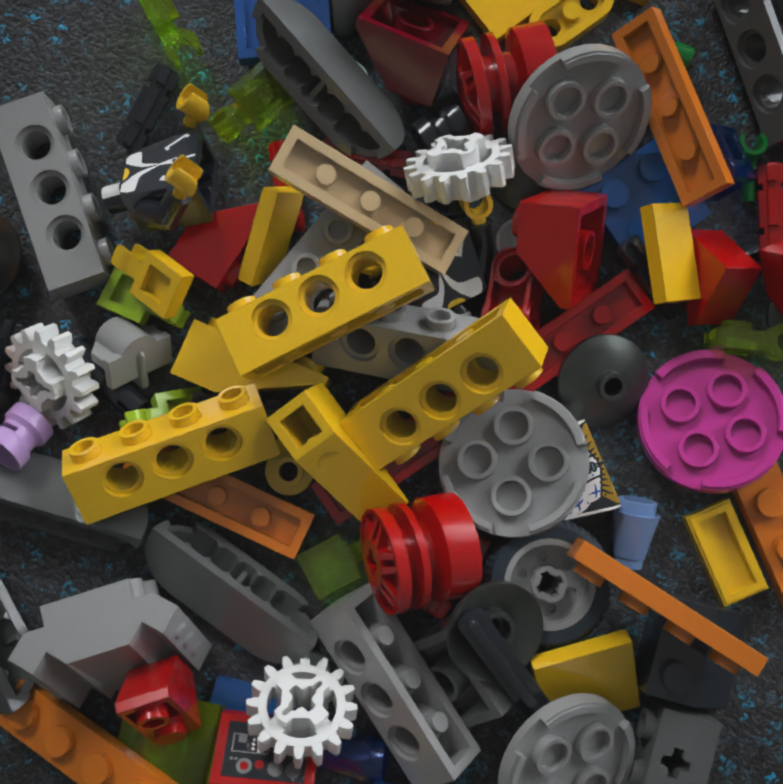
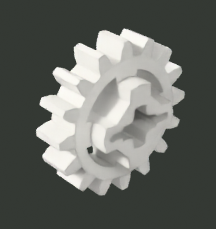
(460, 168)
(52, 374)
(301, 731)

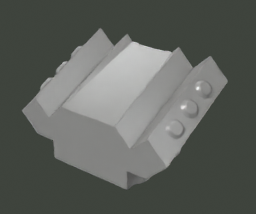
(102, 636)

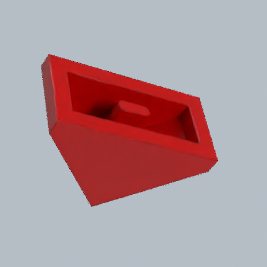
(723, 276)

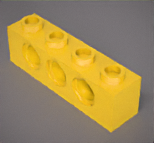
(247, 321)
(498, 335)
(153, 473)

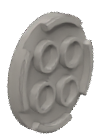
(579, 116)
(517, 464)
(571, 743)

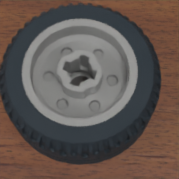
(571, 602)

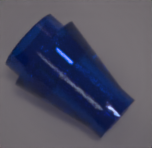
(360, 759)

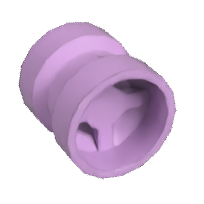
(20, 433)

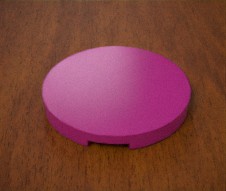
(711, 421)

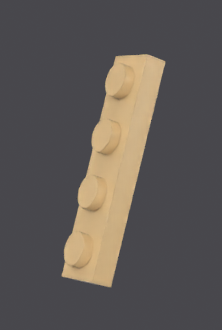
(364, 197)

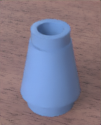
(633, 529)

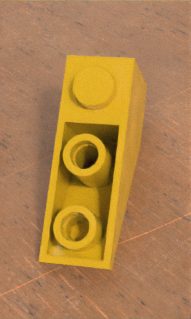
(208, 363)
(319, 444)

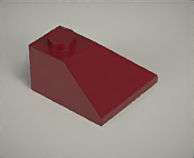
(411, 46)

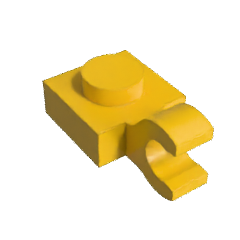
(157, 278)

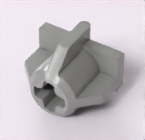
(130, 351)

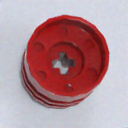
(492, 78)
(420, 552)

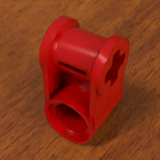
(524, 292)

